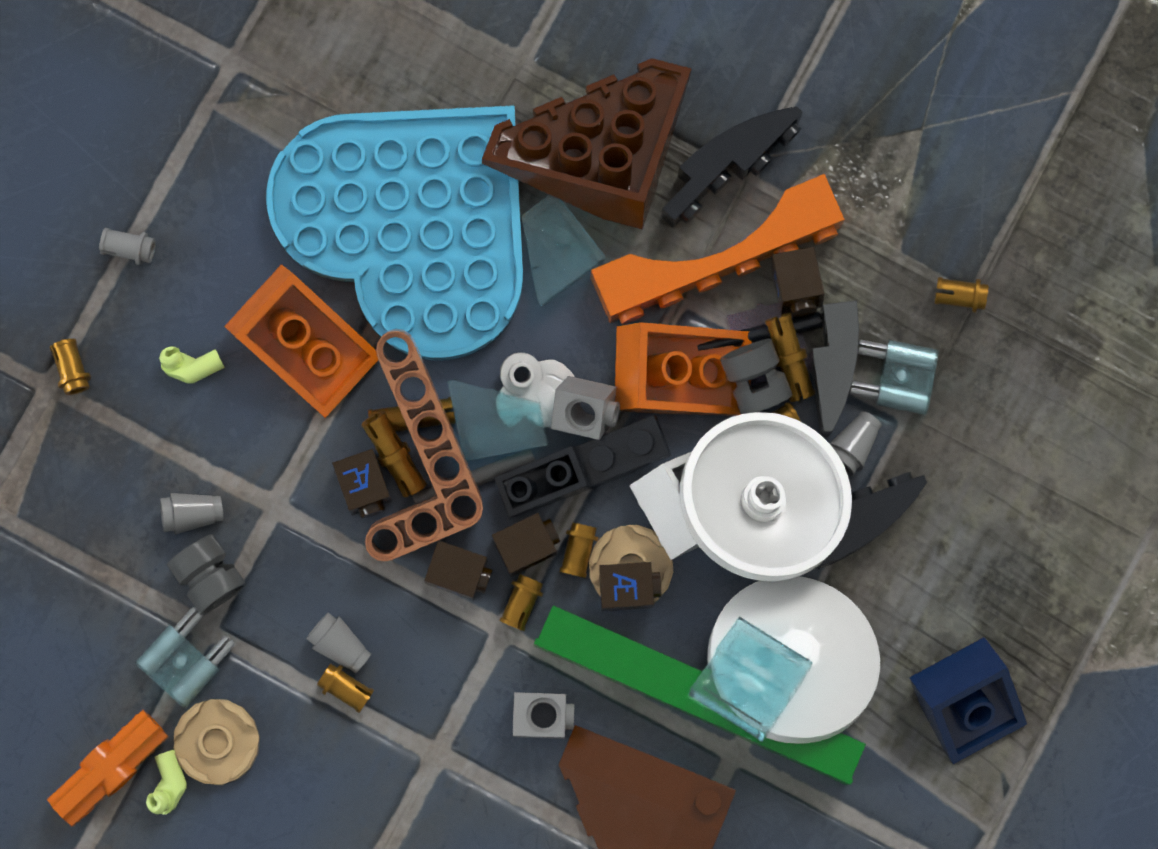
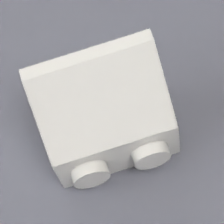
(660, 500)

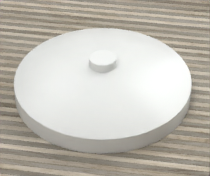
(765, 496)
(826, 631)

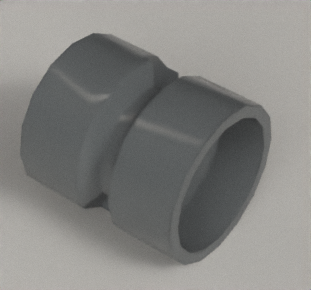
(749, 363)
(206, 574)

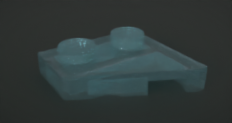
(494, 421)

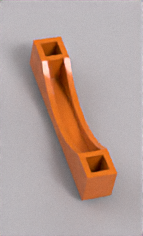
(637, 283)

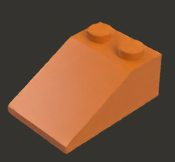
(303, 340)
(666, 374)

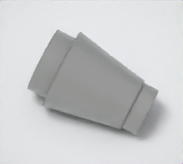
(856, 442)
(189, 511)
(337, 642)

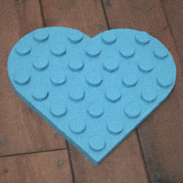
(407, 220)

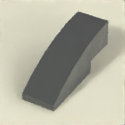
(835, 362)

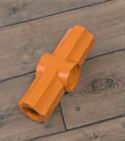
(107, 768)

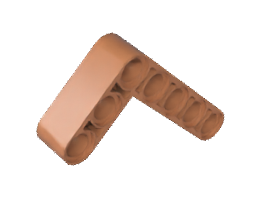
(430, 451)

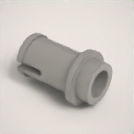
(127, 245)

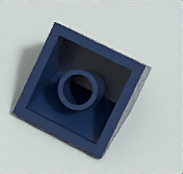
(969, 700)

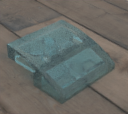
(750, 679)

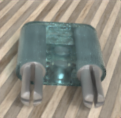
(904, 378)
(178, 664)

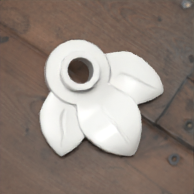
(540, 384)

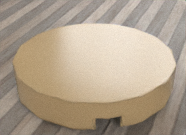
(630, 545)
(216, 742)

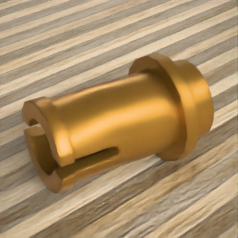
(965, 294)
(70, 367)
(578, 549)
(521, 602)
(344, 687)

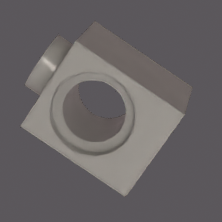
(570, 416)
(523, 707)

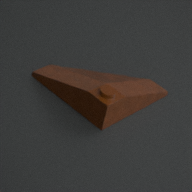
(600, 148)
(641, 799)

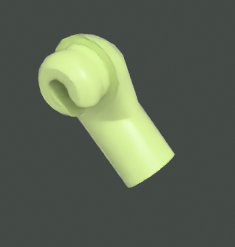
(188, 368)
(171, 786)

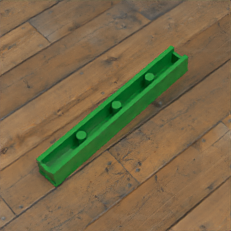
(670, 684)

